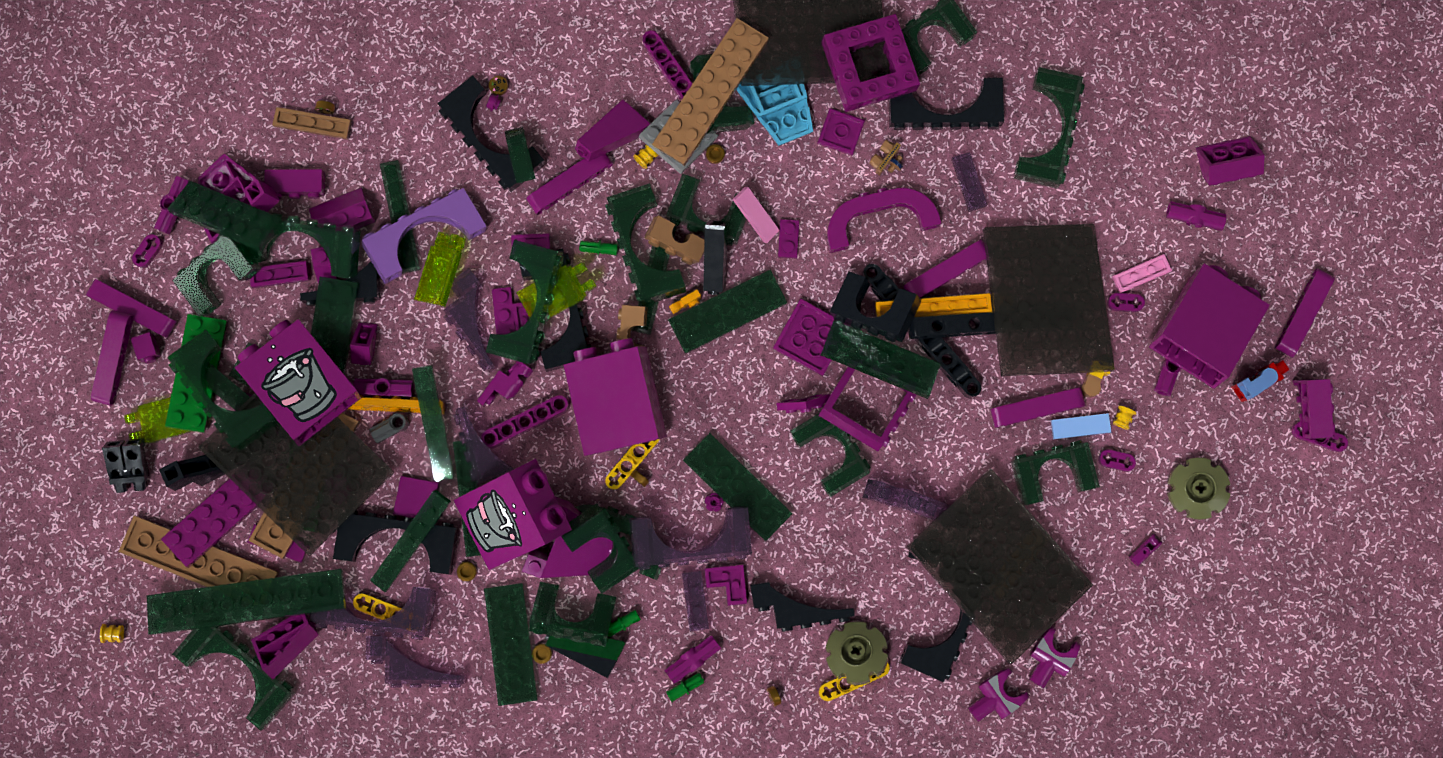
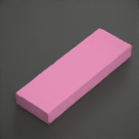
(756, 214)
(1141, 273)

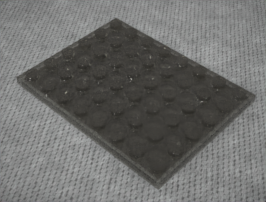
(796, 35)
(1048, 300)
(306, 486)
(999, 566)

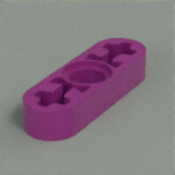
(1331, 446)

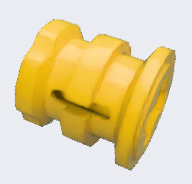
(645, 156)
(1124, 417)
(111, 633)

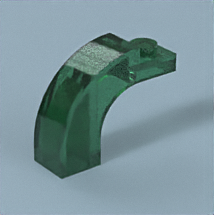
(519, 154)

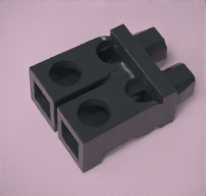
(126, 464)

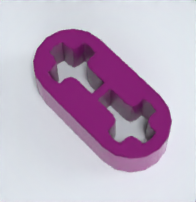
(143, 248)
(1126, 298)
(1117, 456)

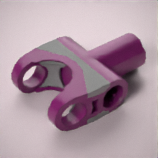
(1050, 659)
(996, 698)

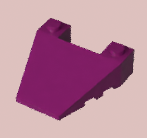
(238, 183)
(561, 560)

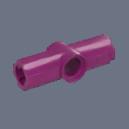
(1196, 215)
(167, 220)
(1166, 379)
(396, 388)
(692, 659)

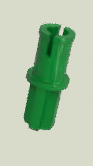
(598, 247)
(624, 622)
(685, 687)

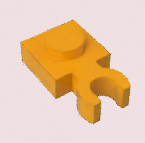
(689, 300)

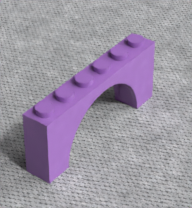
(453, 210)

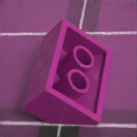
(1230, 160)
(347, 209)

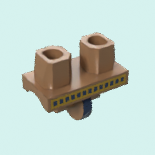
(891, 150)

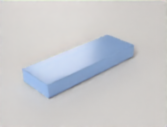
(1080, 426)

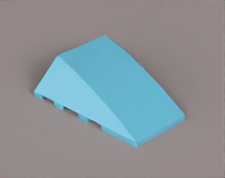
(780, 109)

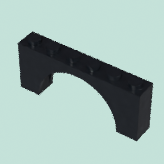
(460, 109)
(985, 112)
(573, 338)
(358, 528)
(937, 659)

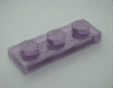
(969, 182)
(695, 601)

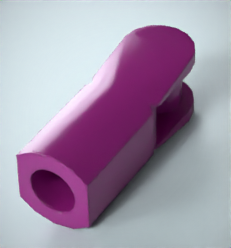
(1143, 551)

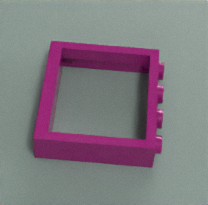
(854, 428)

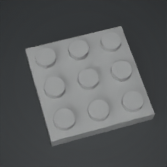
(652, 131)

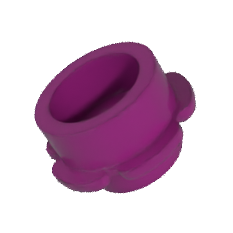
(493, 102)
(714, 507)

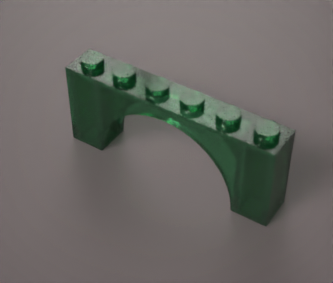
(1064, 92)
(339, 243)
(543, 267)
(650, 283)
(192, 364)
(270, 693)

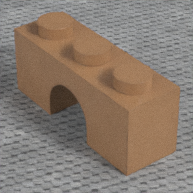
(660, 235)
(631, 317)

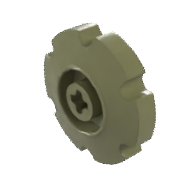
(1195, 503)
(847, 664)

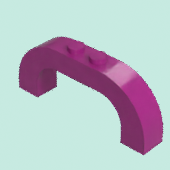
(884, 199)

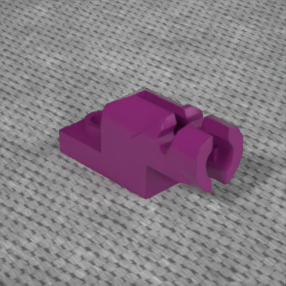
(504, 384)

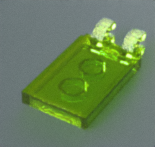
(440, 269)
(566, 292)
(152, 421)

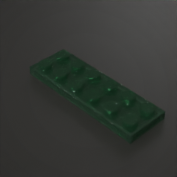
(225, 215)
(727, 311)
(335, 318)
(880, 359)
(737, 486)
(510, 644)

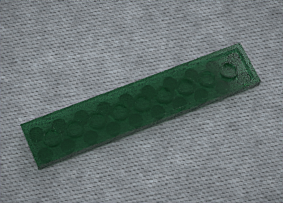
(245, 602)

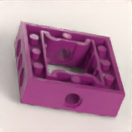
(856, 94)

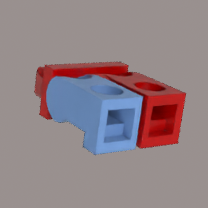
(1260, 381)

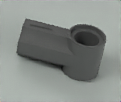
(388, 428)

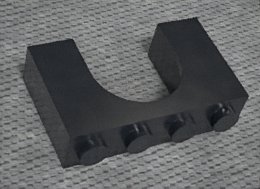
(892, 324)

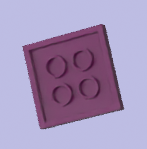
(805, 337)

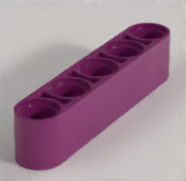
(667, 63)
(566, 182)
(947, 270)
(122, 303)
(1305, 313)
(111, 357)
(1037, 407)
(535, 421)

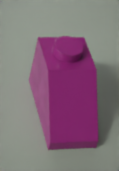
(321, 263)
(363, 343)

